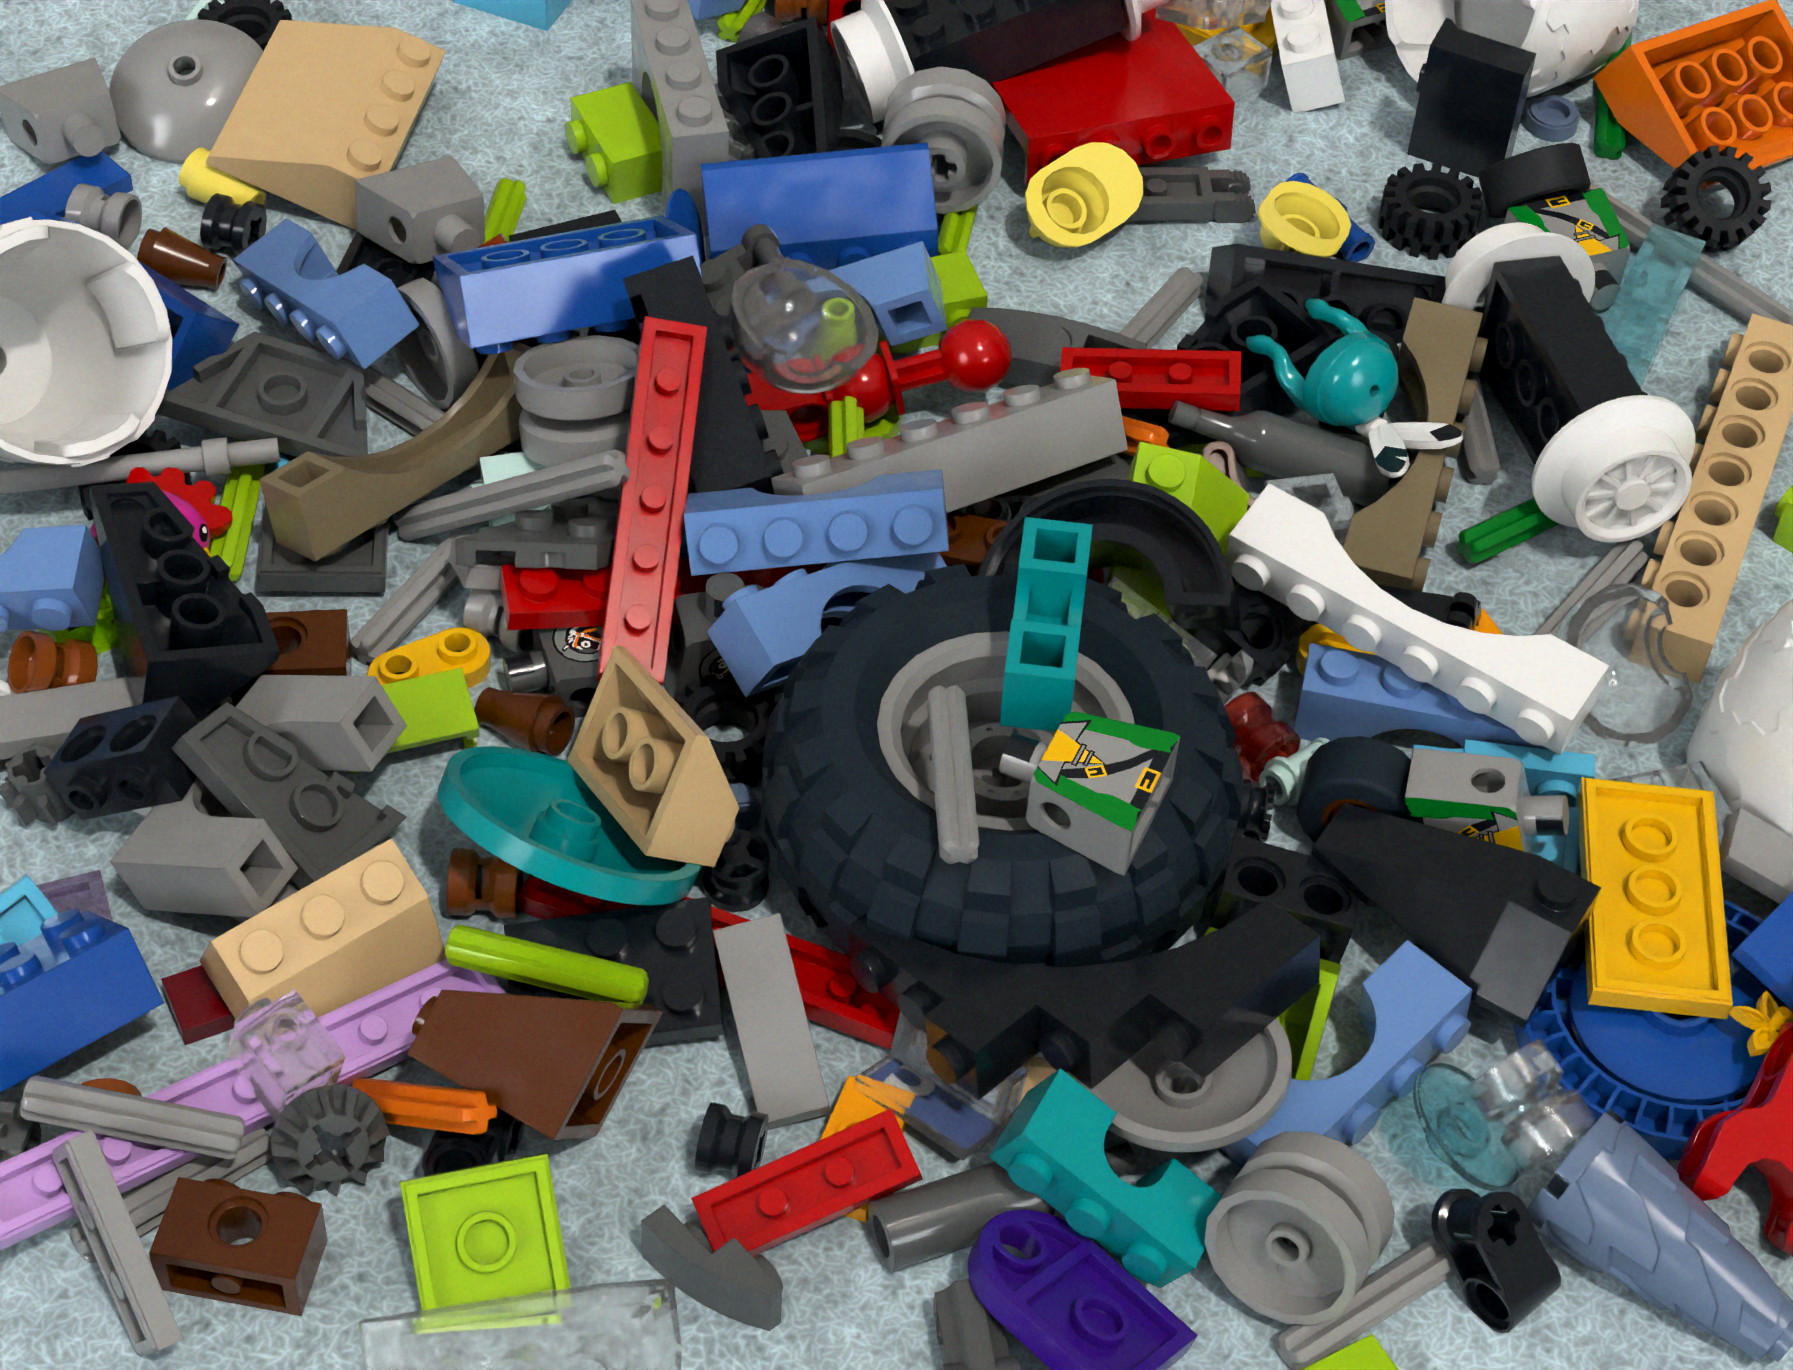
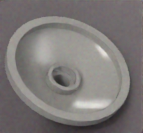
(177, 113)
(1179, 1111)

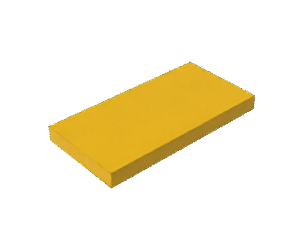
(1660, 906)

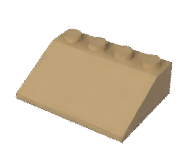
(326, 112)

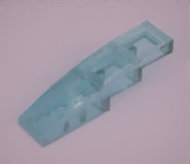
(1652, 296)

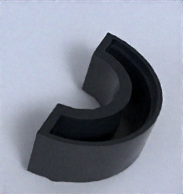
(1140, 531)

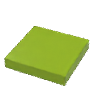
(485, 1232)

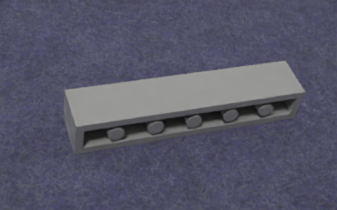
(983, 445)

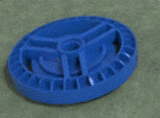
(1647, 1063)

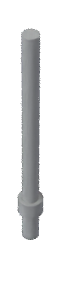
(213, 457)

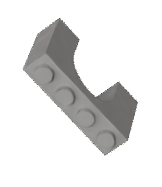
(680, 93)
(211, 863)

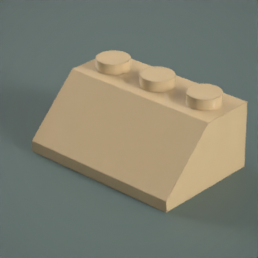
(653, 767)
(331, 938)

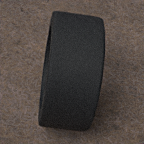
(1534, 177)

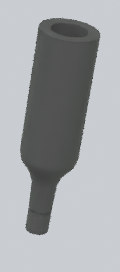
(1289, 449)
(955, 1209)

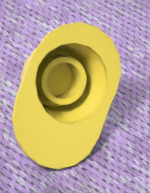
(1083, 195)
(1303, 220)

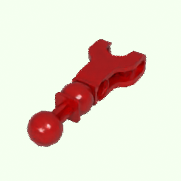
(969, 356)
(1754, 1135)

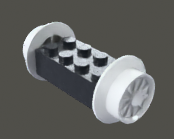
(981, 36)
(1597, 441)

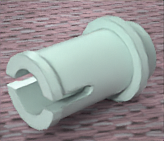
(1289, 773)

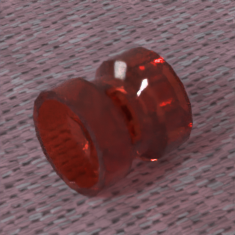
(1258, 734)

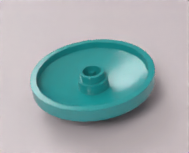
(554, 827)

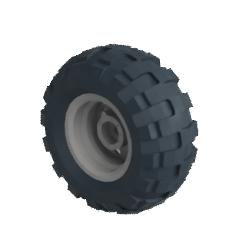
(856, 795)

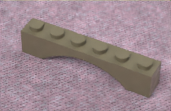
(1432, 372)
(329, 500)

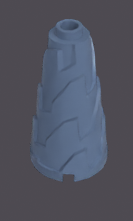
(1639, 1223)

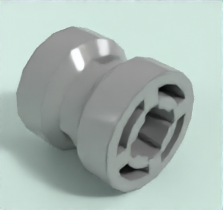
(112, 215)
(486, 616)

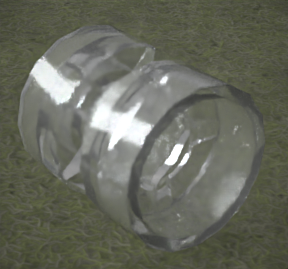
(1531, 1105)

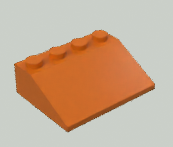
(1709, 87)

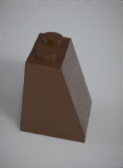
(536, 1055)

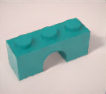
(1045, 624)
(1059, 1154)

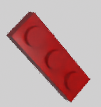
(1162, 376)
(809, 1186)

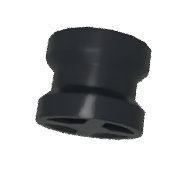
(232, 224)
(740, 853)
(730, 1141)

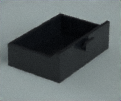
(1469, 100)

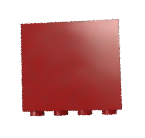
(1137, 95)

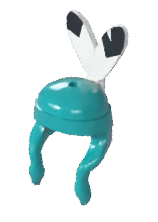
(1352, 387)

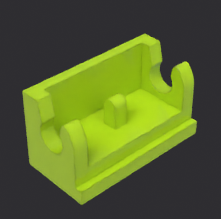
(434, 710)

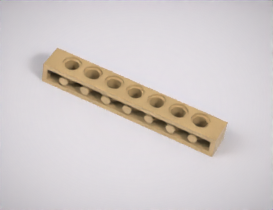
(1726, 490)

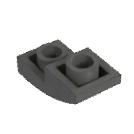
(722, 1280)

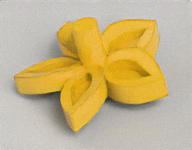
(1765, 1020)

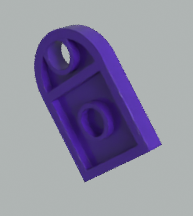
(1071, 1298)

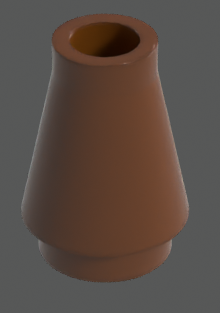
(181, 259)
(528, 719)

